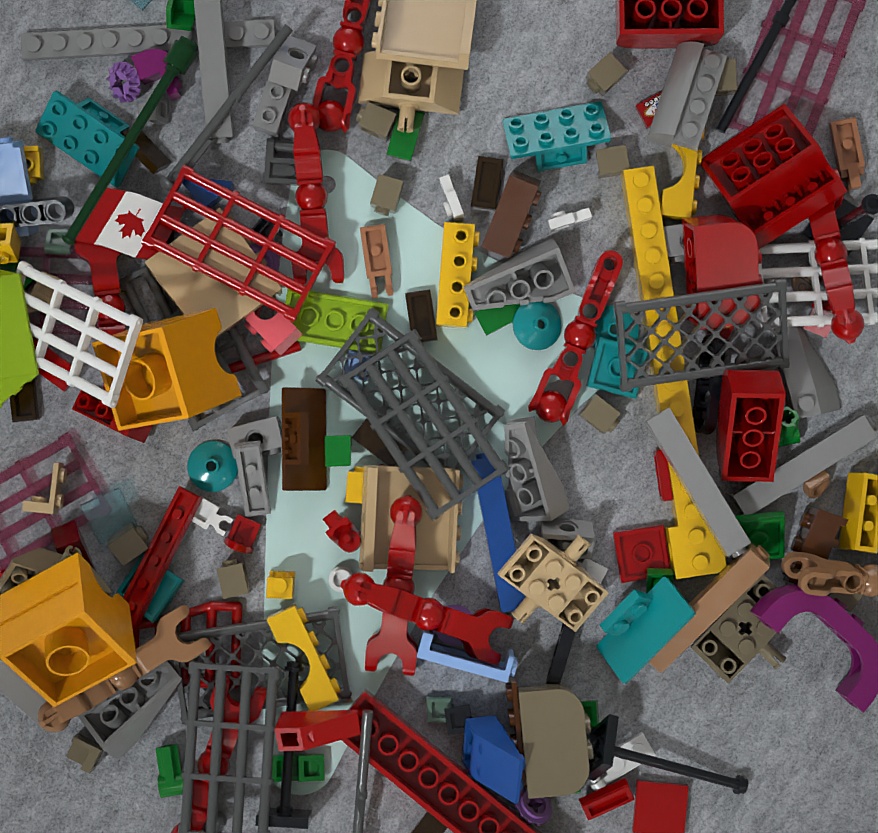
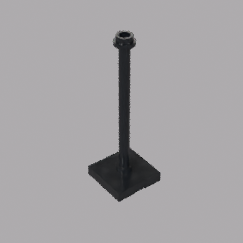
(851, 219)
(604, 750)
(285, 815)

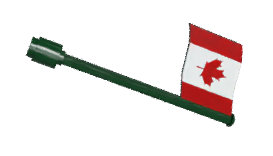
(123, 217)

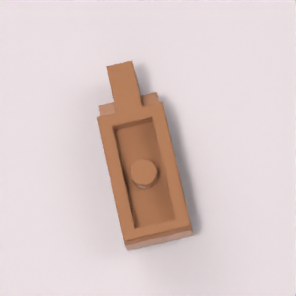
(848, 151)

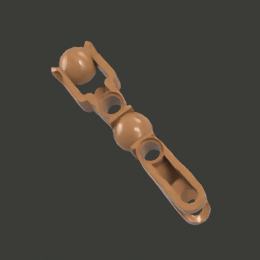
(831, 575)
(151, 654)

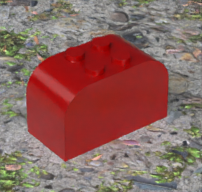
(668, 23)
(717, 257)
(749, 424)

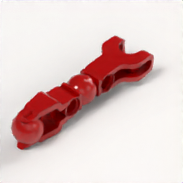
(347, 44)
(311, 194)
(832, 257)
(104, 281)
(578, 338)
(430, 614)
(393, 635)
(229, 738)

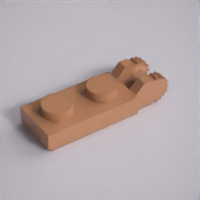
(376, 257)

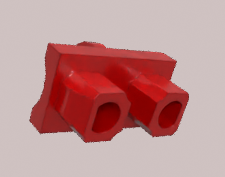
(342, 532)

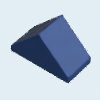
(205, 196)

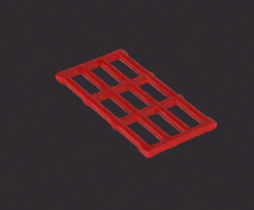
(222, 220)

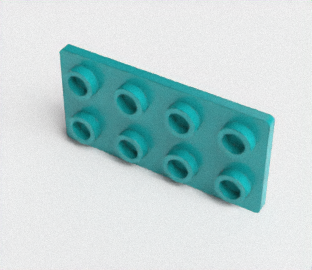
(86, 133)
(557, 135)
(642, 627)

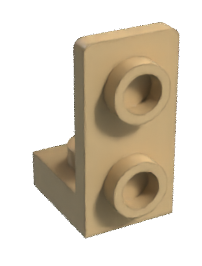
(40, 504)

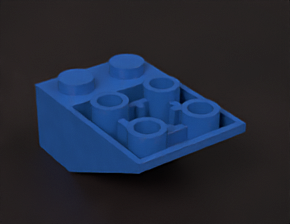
(493, 757)

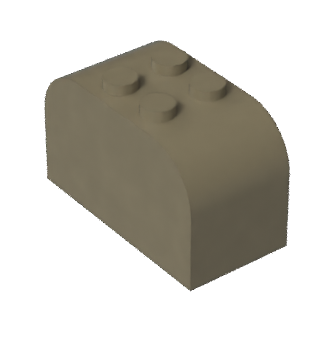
(554, 740)

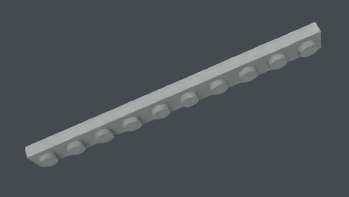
(135, 40)

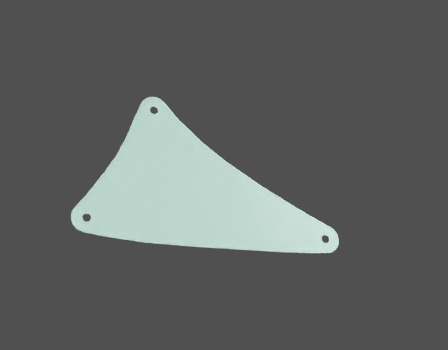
(490, 364)

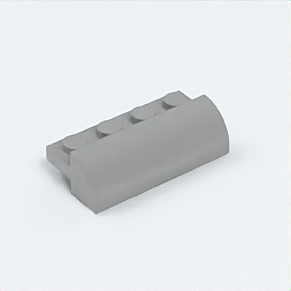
(687, 96)

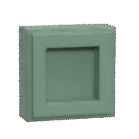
(55, 244)
(436, 707)

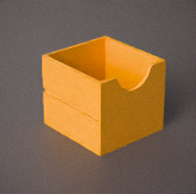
(170, 371)
(65, 631)

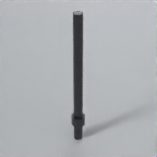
(779, 21)

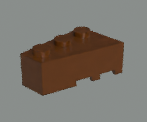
(512, 214)
(816, 536)

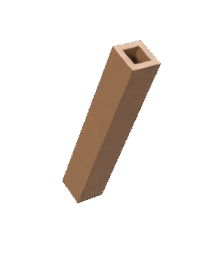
(715, 601)

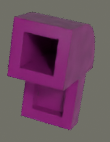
(151, 67)

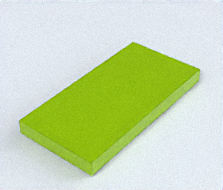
(334, 318)

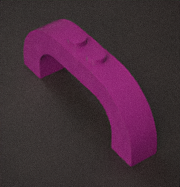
(785, 602)

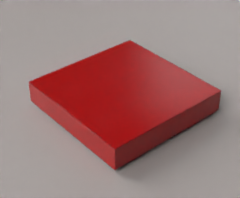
(640, 550)
(659, 807)

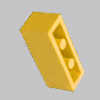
(862, 511)

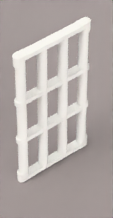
(814, 272)
(88, 331)

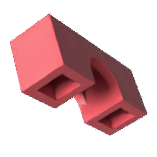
(277, 331)

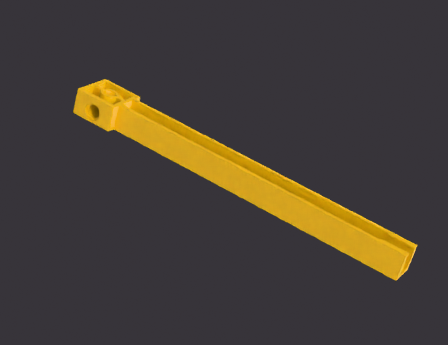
(689, 542)

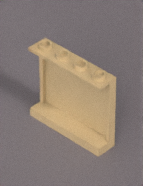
(425, 32)
(199, 292)
(434, 538)

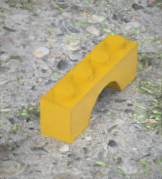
(678, 200)
(290, 627)

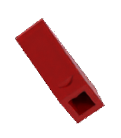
(96, 410)
(315, 728)

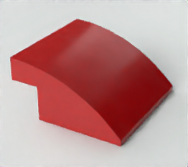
(773, 175)

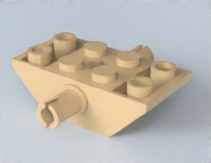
(387, 85)
(553, 581)

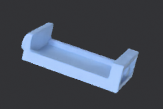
(15, 179)
(460, 660)

